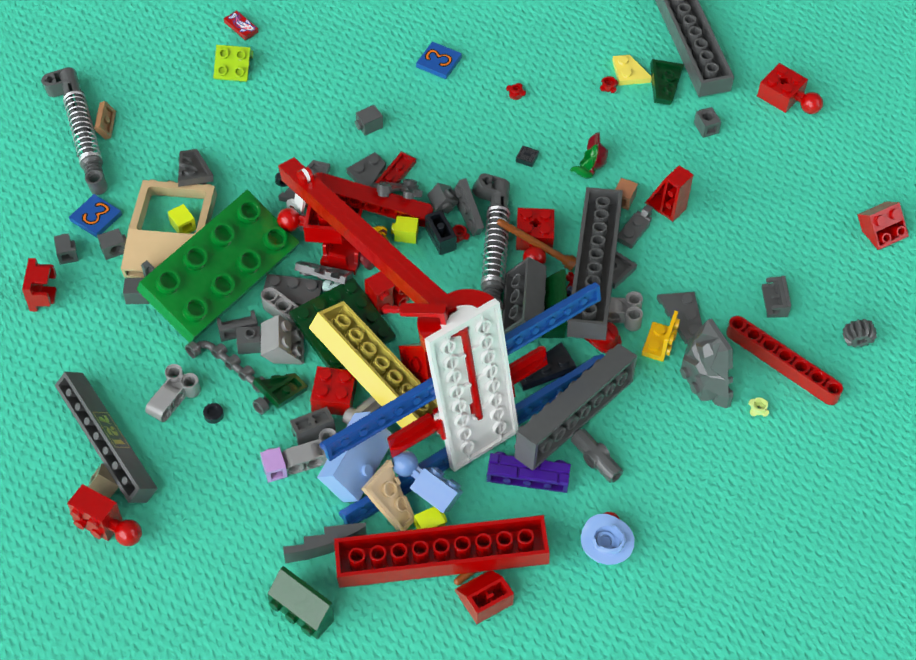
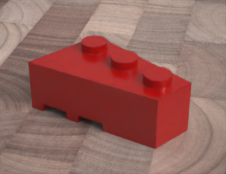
(672, 194)

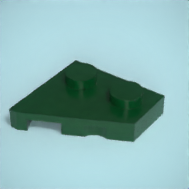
(281, 389)

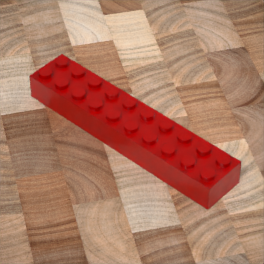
(441, 551)

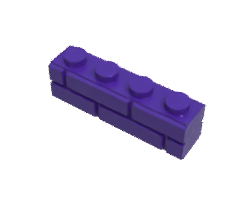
(510, 471)

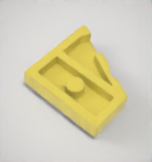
(629, 71)

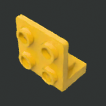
(660, 339)

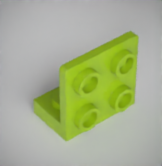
(232, 63)

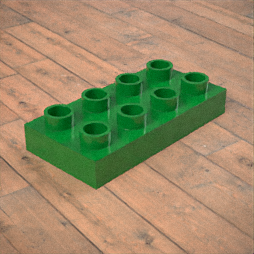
(217, 266)

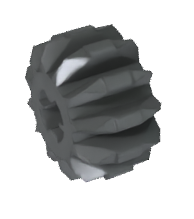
(859, 333)

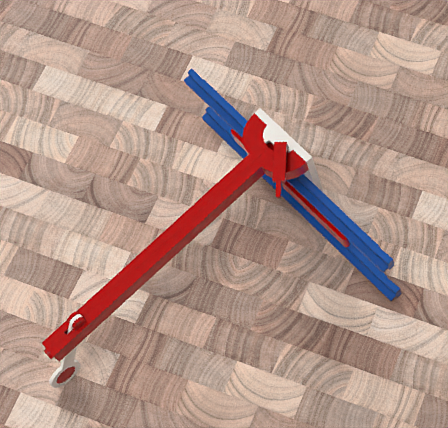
(463, 348)

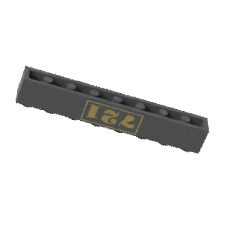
(106, 437)

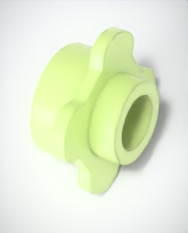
(759, 402)

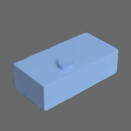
(355, 467)

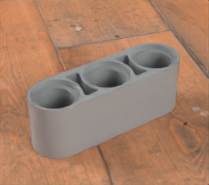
(278, 305)

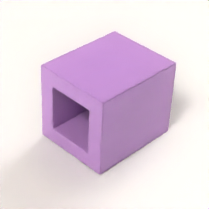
(273, 464)

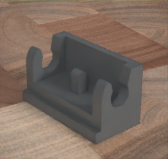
(776, 297)
(228, 329)
(308, 427)

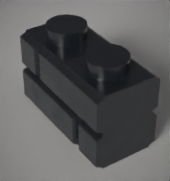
(440, 232)

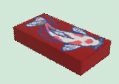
(241, 25)

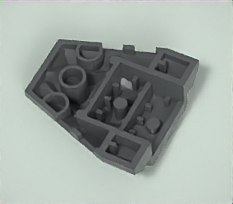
(707, 365)

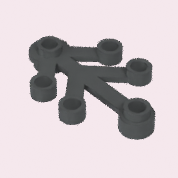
(408, 187)

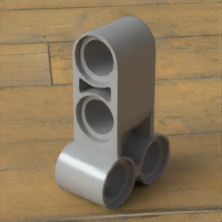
(627, 310)
(172, 392)
(306, 455)

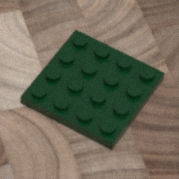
(357, 300)

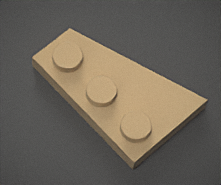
(388, 497)

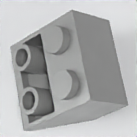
(281, 341)

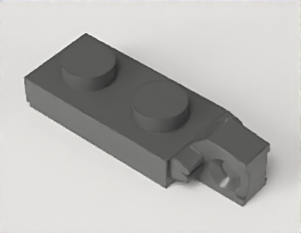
(635, 227)

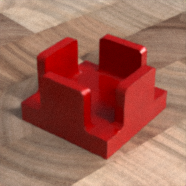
(341, 256)
(33, 287)
(415, 360)

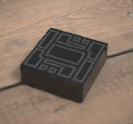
(527, 156)

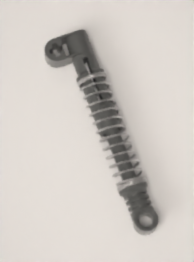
(80, 118)
(497, 192)

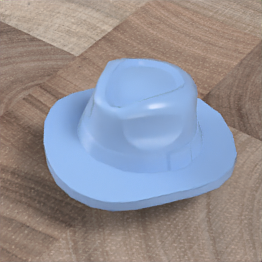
(607, 539)

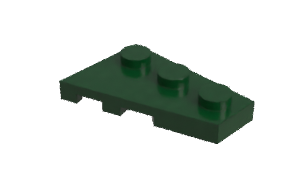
(665, 80)

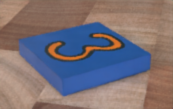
(438, 60)
(95, 215)

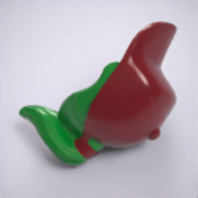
(594, 158)

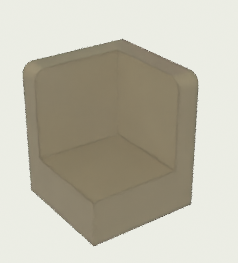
(103, 482)

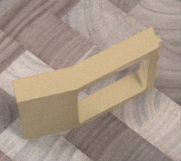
(158, 245)

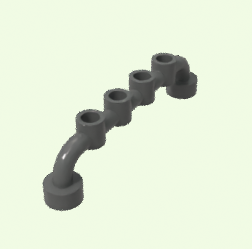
(232, 363)

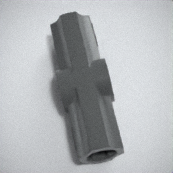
(596, 455)

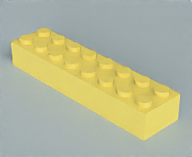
(366, 357)

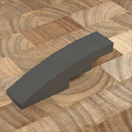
(322, 544)

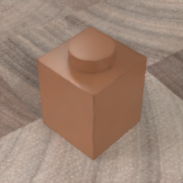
(629, 192)

